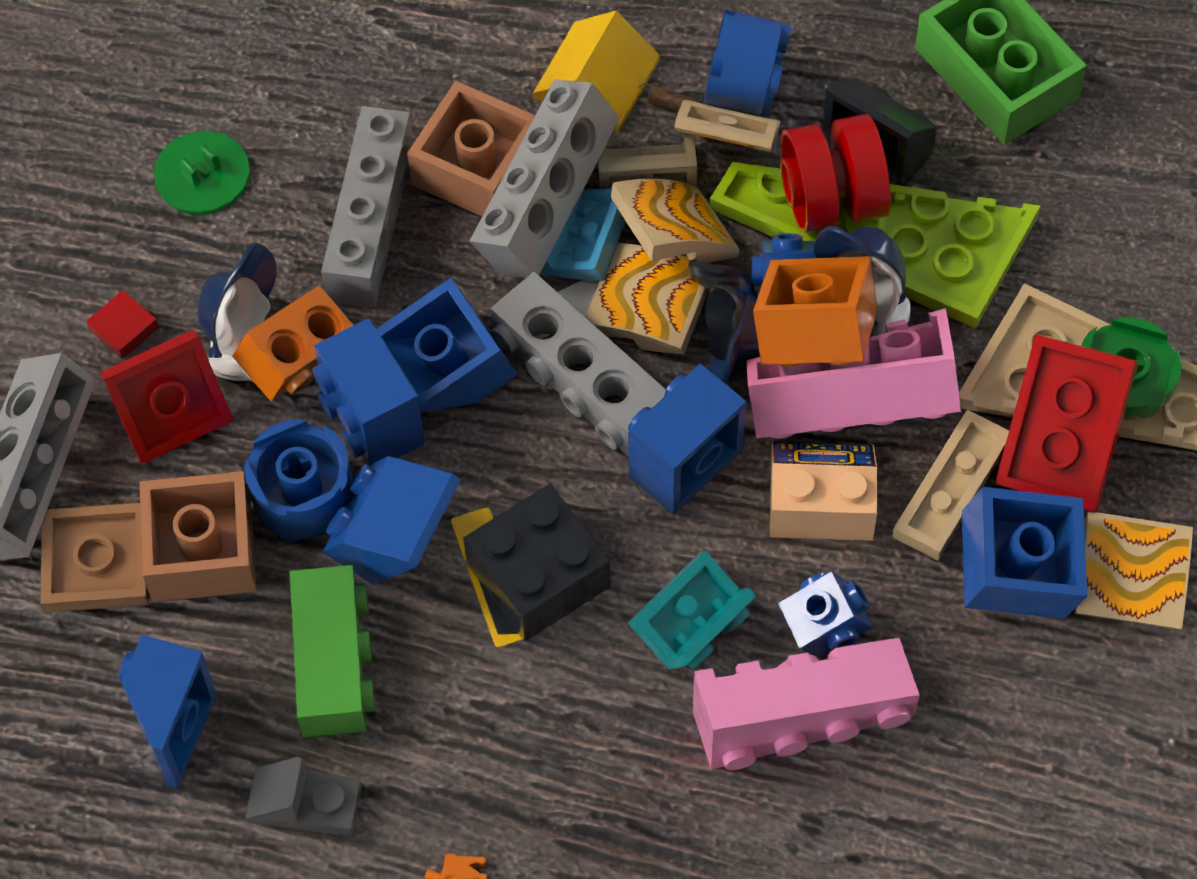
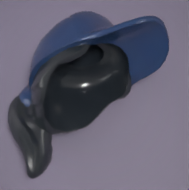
(728, 317)

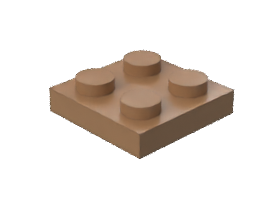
(92, 558)

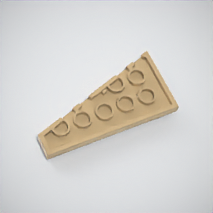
(1000, 370)

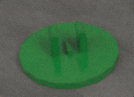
(202, 173)

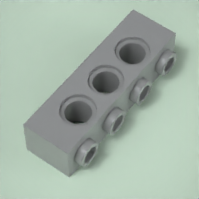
(545, 179)
(367, 207)
(537, 309)
(34, 443)

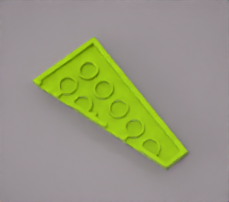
(950, 246)

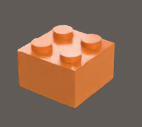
(816, 311)

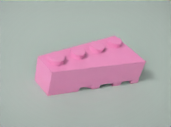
(902, 377)
(802, 702)

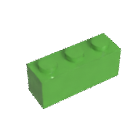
(330, 651)

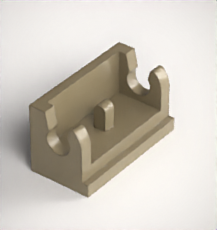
(649, 162)

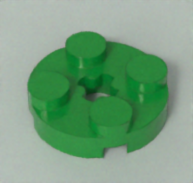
(1156, 357)

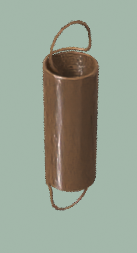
(667, 98)

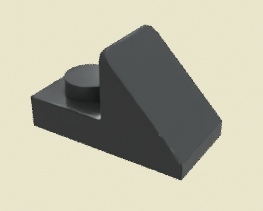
(303, 800)

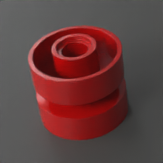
(850, 170)

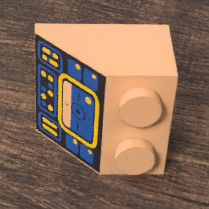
(823, 490)

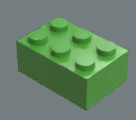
(1001, 62)

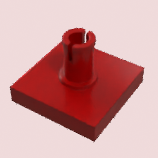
(167, 396)

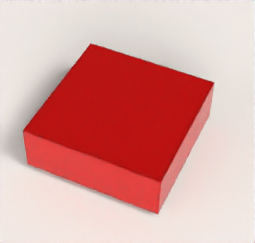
(122, 324)

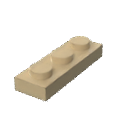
(951, 484)

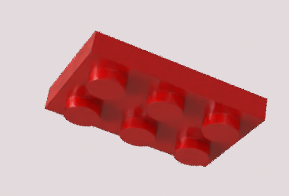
(1066, 421)

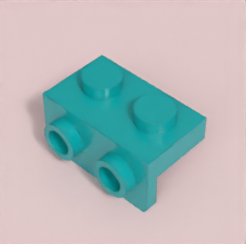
(692, 613)

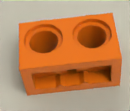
(290, 337)

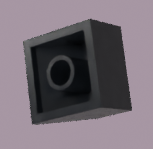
(904, 133)

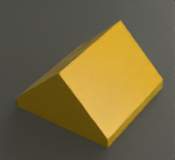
(607, 54)

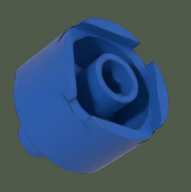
(747, 63)
(298, 478)

